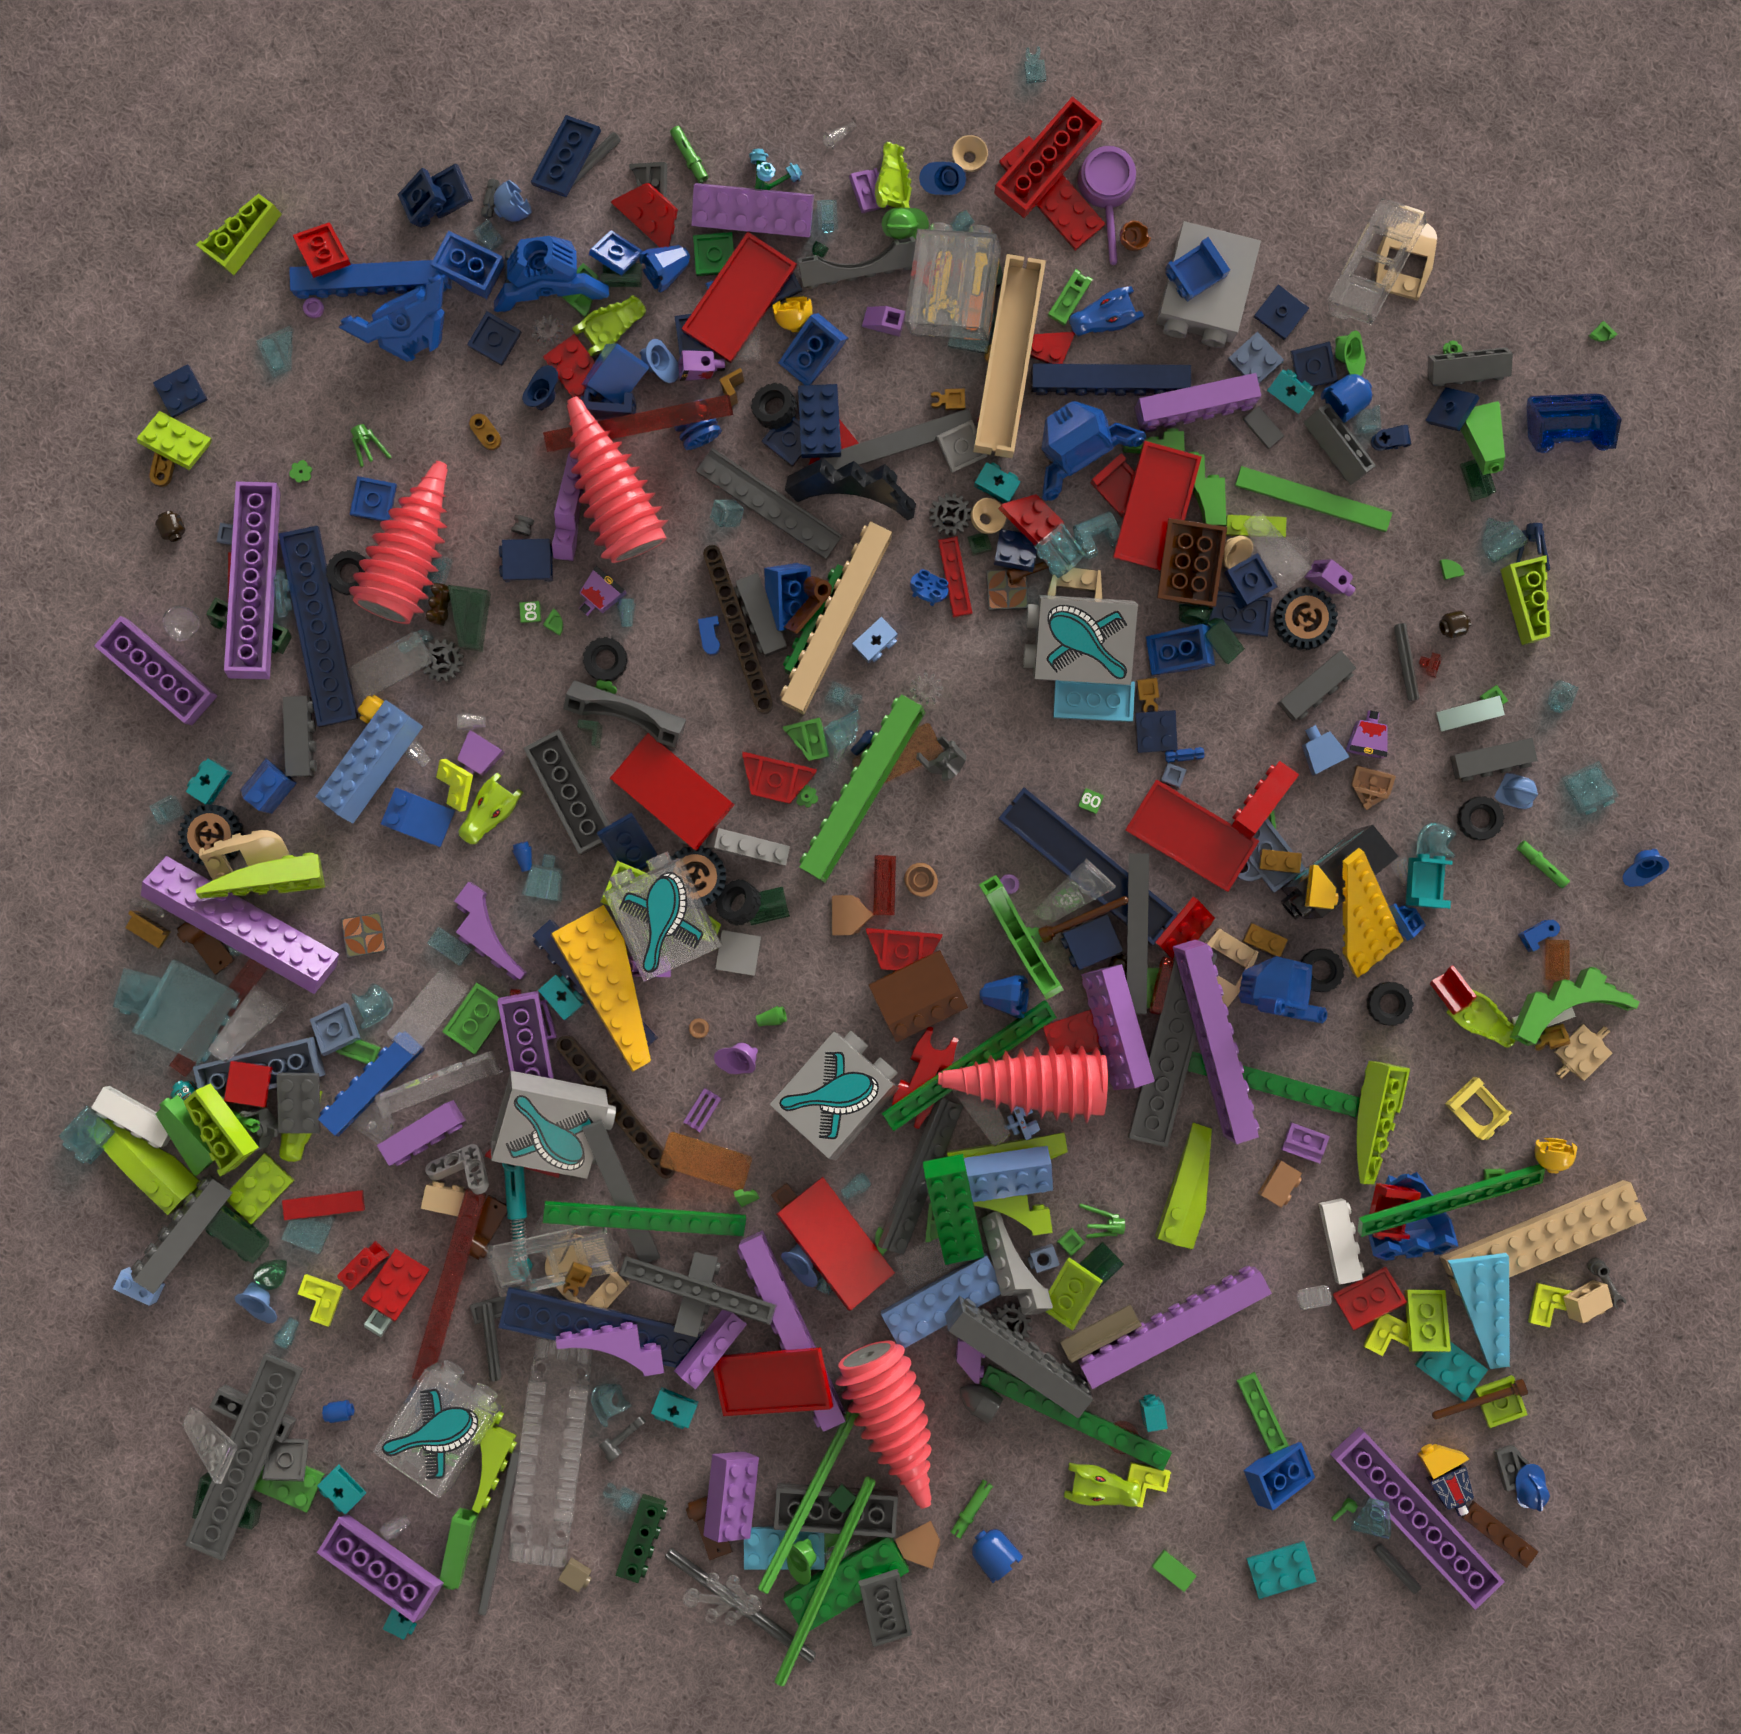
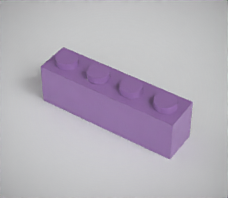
(710, 1348)

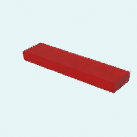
(955, 576)
(323, 1205)

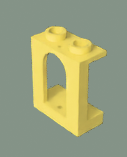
(1500, 1114)

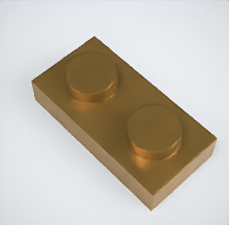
(1280, 861)
(1265, 940)

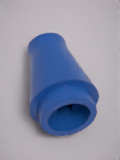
(523, 855)

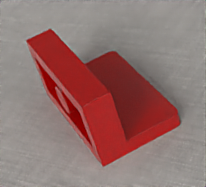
(1453, 990)

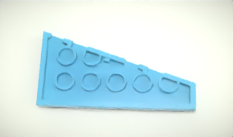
(1485, 1295)

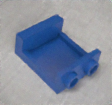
(1197, 270)

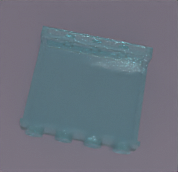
(187, 1011)

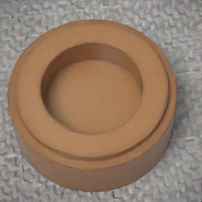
(699, 1028)

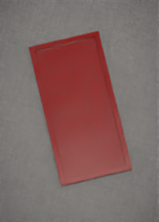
(739, 297)
(1158, 492)
(672, 791)
(1191, 835)
(835, 1243)
(772, 1382)

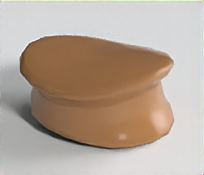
(921, 879)

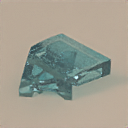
(1502, 539)

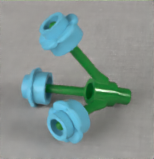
(766, 171)

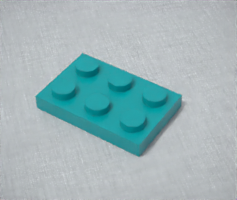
(1453, 1370)
(1281, 1569)

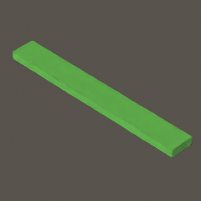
(1313, 499)

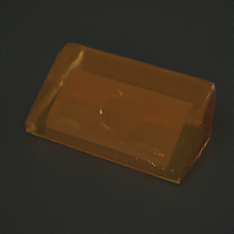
(1557, 959)

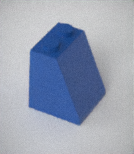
(614, 374)
(267, 787)

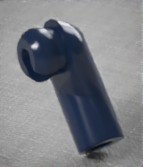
(863, 742)

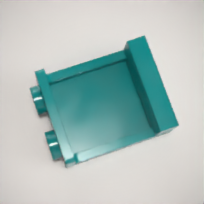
(1426, 882)

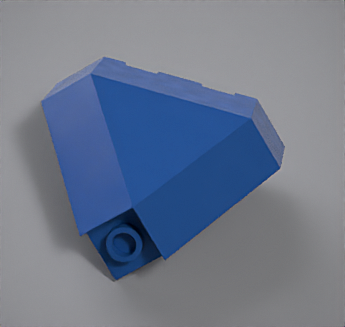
(1426, 1235)

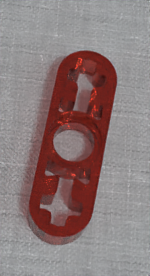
(1161, 986)

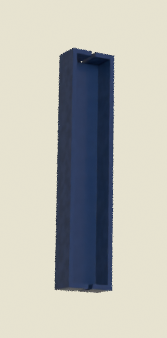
(1068, 849)

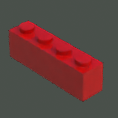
(1264, 800)

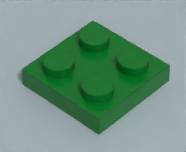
(712, 252)

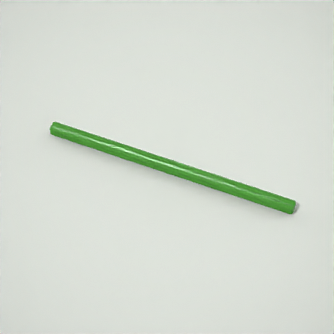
(807, 1503)
(824, 1581)

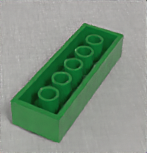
(953, 1209)
(844, 1591)

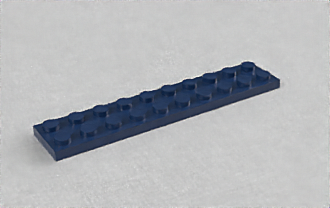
(318, 626)
(550, 1316)

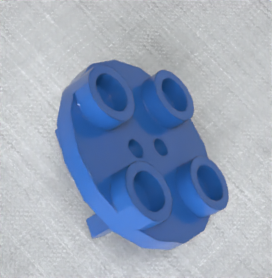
(929, 587)

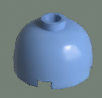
(510, 203)

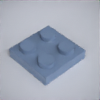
(1256, 357)
(335, 1029)

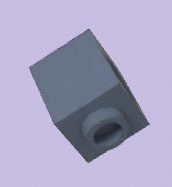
(1050, 1263)

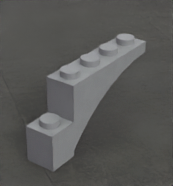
(745, 846)
(1011, 1272)

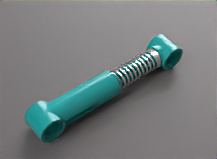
(516, 1202)

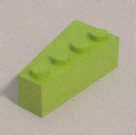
(240, 234)
(1528, 598)
(220, 1129)

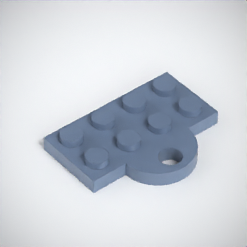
(1269, 840)

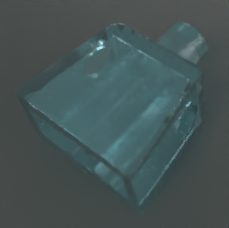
(545, 880)

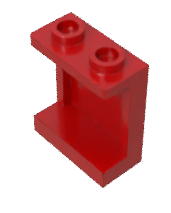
(1115, 483)
(1390, 1196)
(362, 1265)

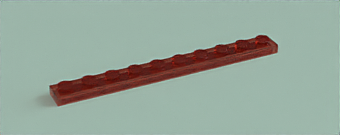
(648, 421)
(450, 1281)

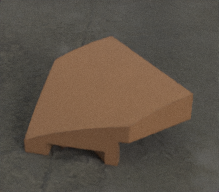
(1371, 785)
(848, 915)
(920, 1545)

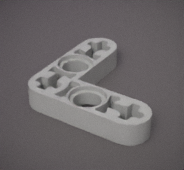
(464, 1162)

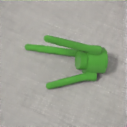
(361, 437)
(1114, 1225)

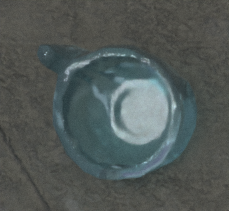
(1434, 840)
(374, 1007)
(602, 1401)

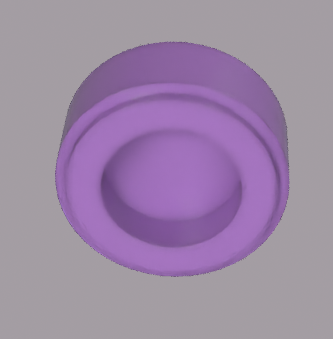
(313, 307)
(1010, 883)

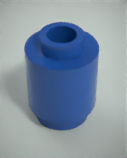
(338, 1411)

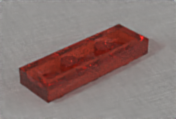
(884, 885)

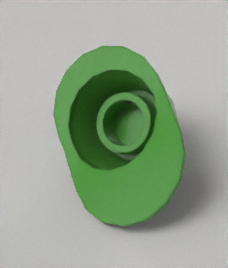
(904, 222)
(1351, 352)
(801, 1560)

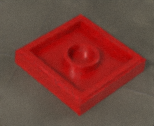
(248, 1083)

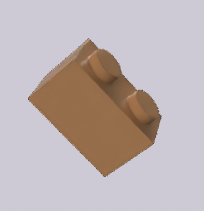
(1280, 1183)

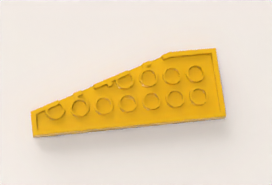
(1366, 916)
(602, 967)

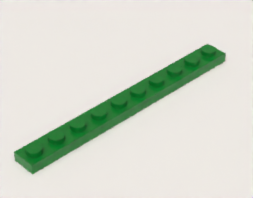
(996, 1046)
(1289, 1088)
(1450, 1200)
(643, 1218)
(1087, 1423)

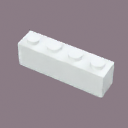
(131, 1115)
(1340, 1241)

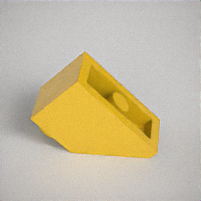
(1320, 890)
(1440, 1459)

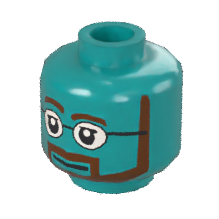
(183, 1089)

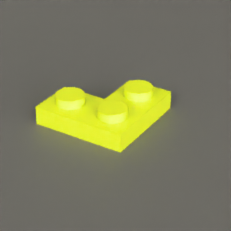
(459, 783)
(326, 1297)
(1544, 1302)
(1383, 1331)
(1148, 1477)

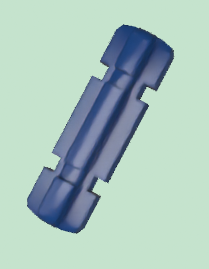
(1184, 754)

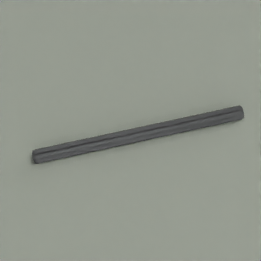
(758, 1618)

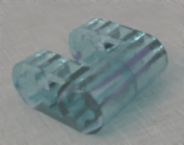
(1086, 530)

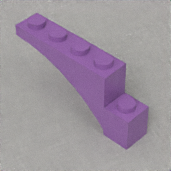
(567, 514)
(480, 933)
(618, 1341)

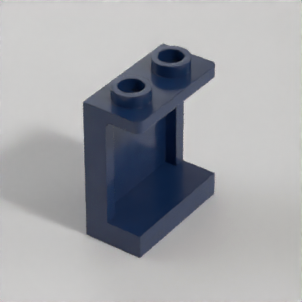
(609, 410)
(526, 559)
(1091, 942)

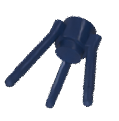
(1535, 533)

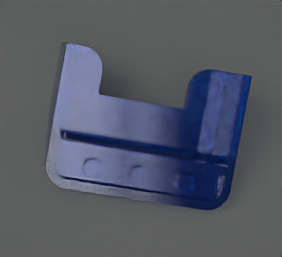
(1573, 419)

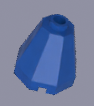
(664, 263)
(1007, 995)

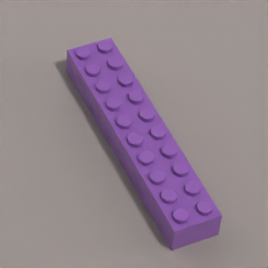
(252, 580)
(240, 926)
(1216, 1041)
(787, 1318)
(1175, 1325)
(1418, 1518)

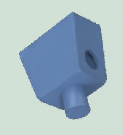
(1322, 750)

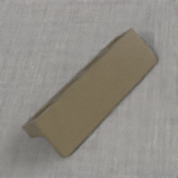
(1100, 1333)

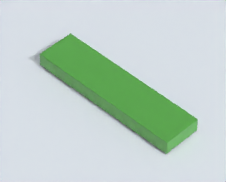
(1262, 1413)

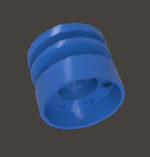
(698, 433)

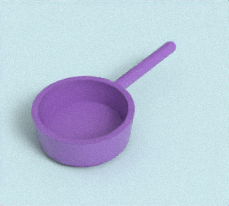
(1106, 182)

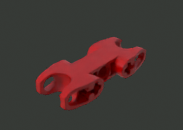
(929, 1063)

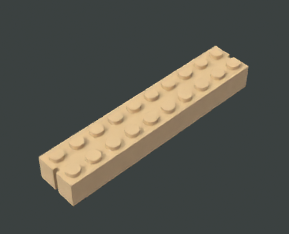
(1009, 356)
(837, 617)
(1558, 1230)

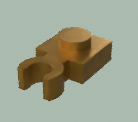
(953, 399)
(1147, 691)
(1554, 1037)
(576, 1276)

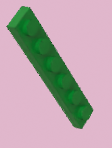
(801, 643)

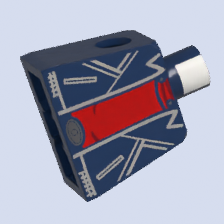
(1453, 1489)

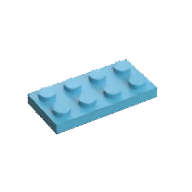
(1093, 701)
(765, 1541)

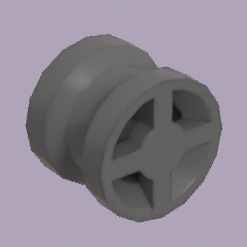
(522, 525)

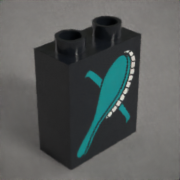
(1331, 863)

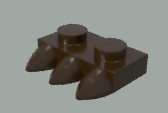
(439, 604)

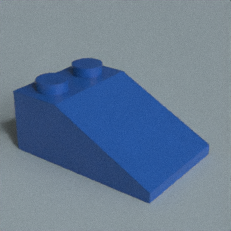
(468, 264)
(812, 349)
(786, 590)
(1180, 650)
(417, 817)
(1279, 1476)

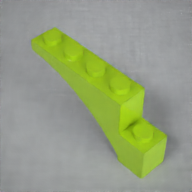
(1017, 1207)
(494, 1451)

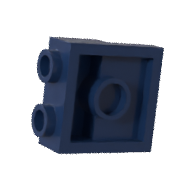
(421, 199)

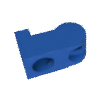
(708, 636)
(1537, 933)

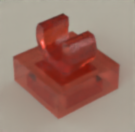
(1432, 664)

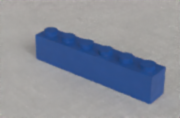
(362, 1089)

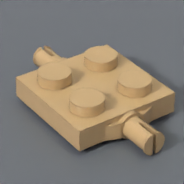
(1583, 1053)

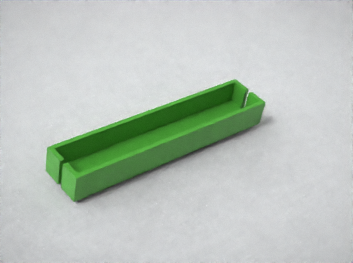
(863, 788)

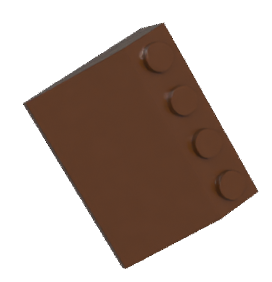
(1191, 562)
(918, 996)

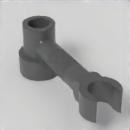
(1600, 1269)
(611, 1447)

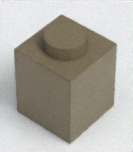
(575, 1575)

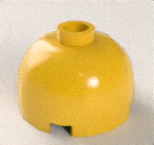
(793, 313)
(1558, 1155)

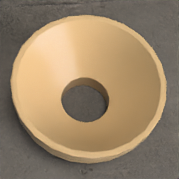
(970, 144)
(990, 508)
(1241, 551)

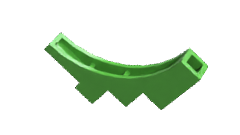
(1208, 491)
(1020, 937)
(1542, 1009)

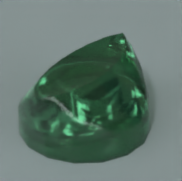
(1194, 614)
(270, 1274)

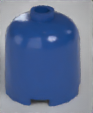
(1348, 396)
(995, 1553)

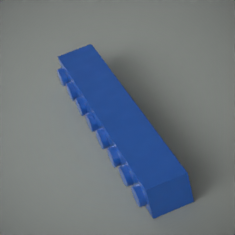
(364, 279)

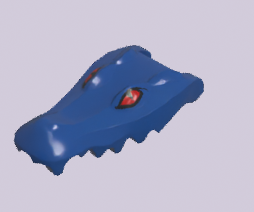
(1108, 313)

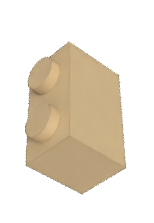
(443, 1198)
(1588, 1301)

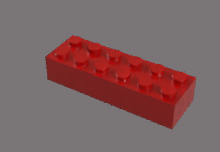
(1048, 157)

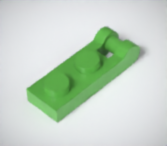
(1069, 297)

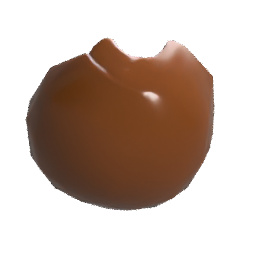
(1135, 230)

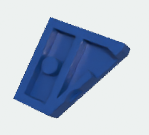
(1408, 920)

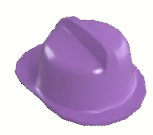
(737, 1059)

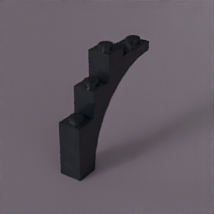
(851, 479)

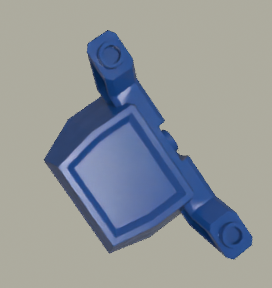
(543, 269)
(406, 322)
(1077, 438)
(1281, 989)

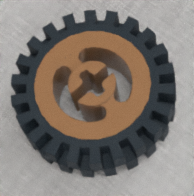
(1295, 635)
(196, 820)
(717, 874)

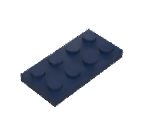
(566, 156)
(819, 421)

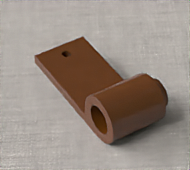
(818, 591)
(209, 948)
(490, 1219)
(697, 1512)

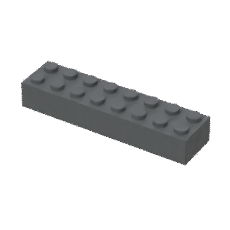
(1018, 1356)

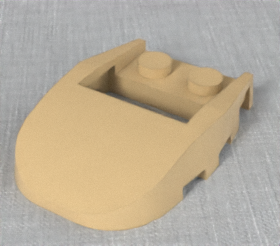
(1406, 285)
(1078, 579)
(256, 848)
(1238, 953)
(603, 1295)

